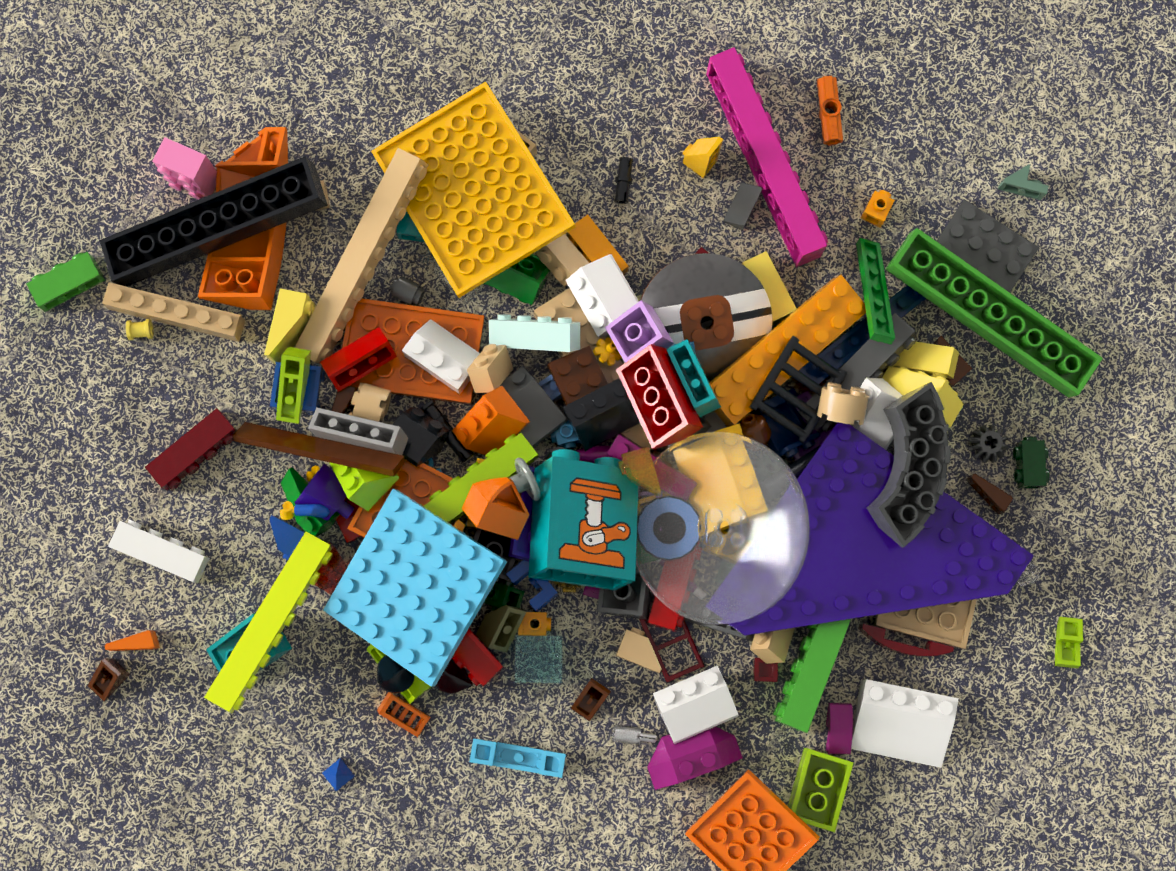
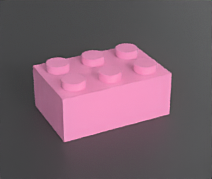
(185, 169)

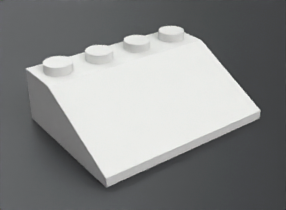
(903, 722)

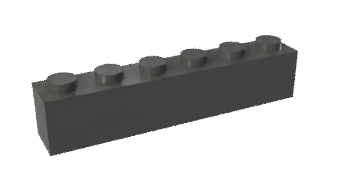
(869, 363)

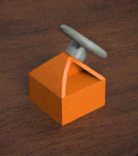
(497, 502)

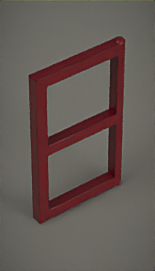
(687, 635)

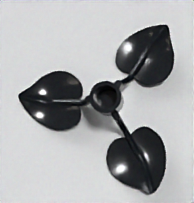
(396, 679)

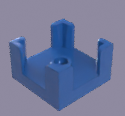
(311, 398)
(548, 592)

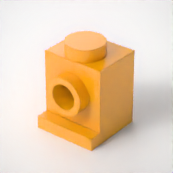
(875, 214)
(544, 624)

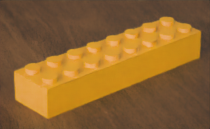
(813, 323)

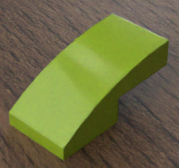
(1068, 640)

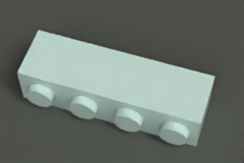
(535, 334)

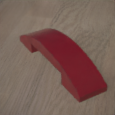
(877, 636)

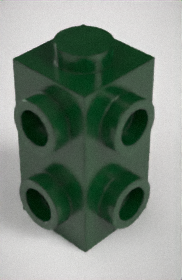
(1031, 463)

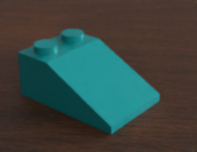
(224, 646)

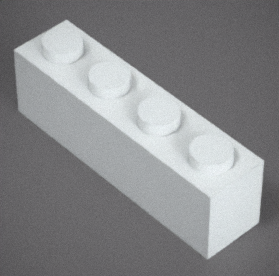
(159, 552)

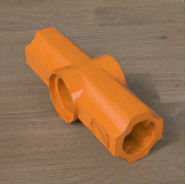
(829, 98)

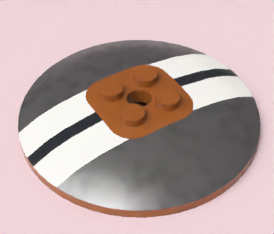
(713, 288)

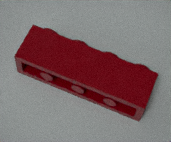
(191, 450)

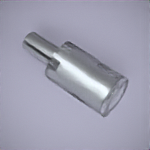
(630, 735)

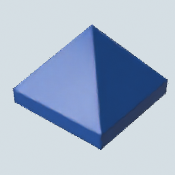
(338, 774)

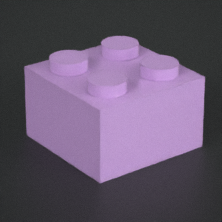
(637, 330)

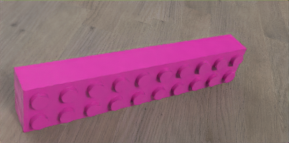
(766, 157)

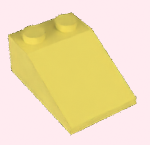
(288, 322)

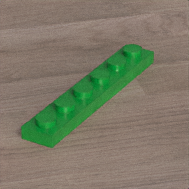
(875, 291)

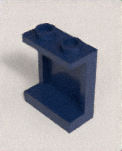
(782, 440)

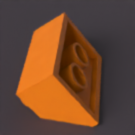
(490, 422)

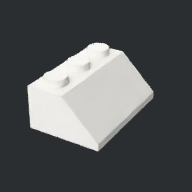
(602, 292)
(441, 355)
(876, 423)
(695, 704)

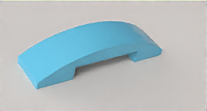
(517, 757)

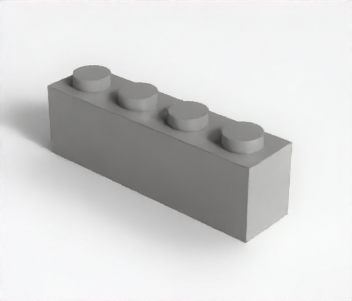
(358, 431)

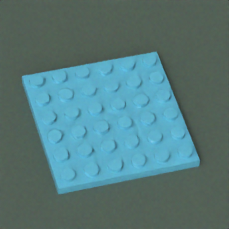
(414, 587)

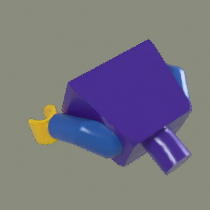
(320, 497)

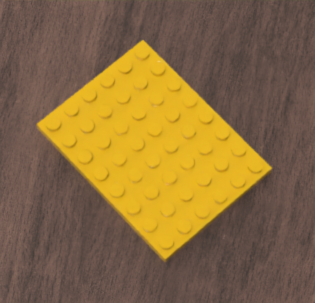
(481, 191)

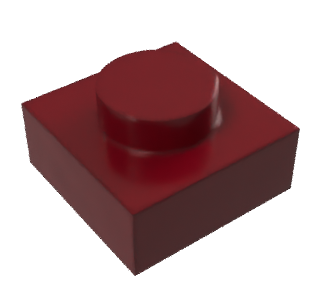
(765, 672)

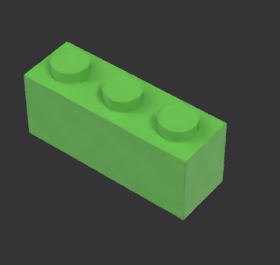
(65, 281)

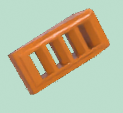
(141, 641)
(399, 721)

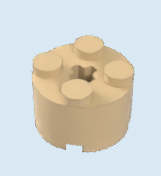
(371, 402)
(843, 404)

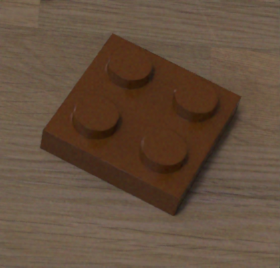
(577, 374)

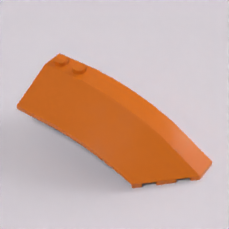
(249, 269)

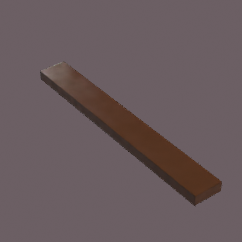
(319, 449)

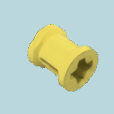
(139, 329)

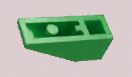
(293, 486)

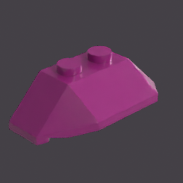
(692, 757)

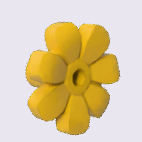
(607, 351)

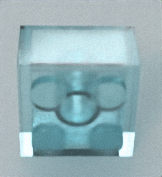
(538, 659)

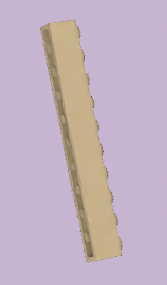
(362, 255)

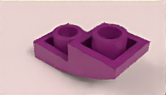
(840, 728)

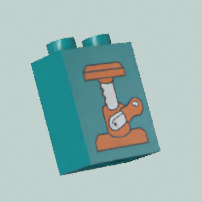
(584, 522)

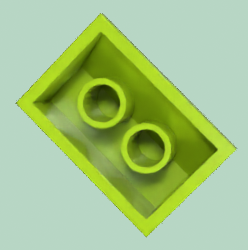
(363, 486)

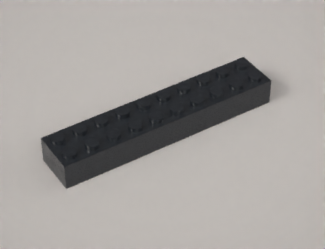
(213, 222)

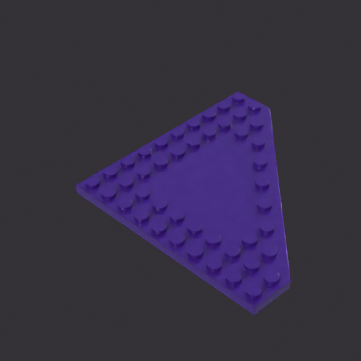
(860, 570)

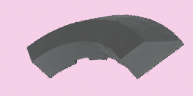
(918, 465)

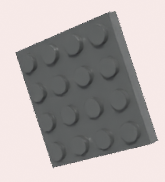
(987, 245)

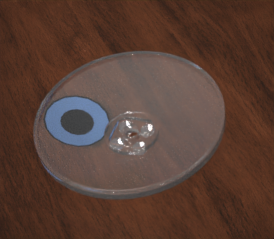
(680, 538)

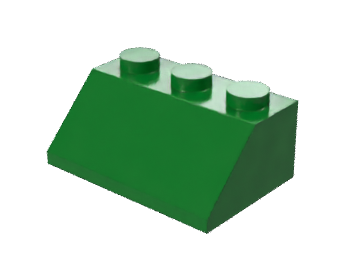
(522, 280)

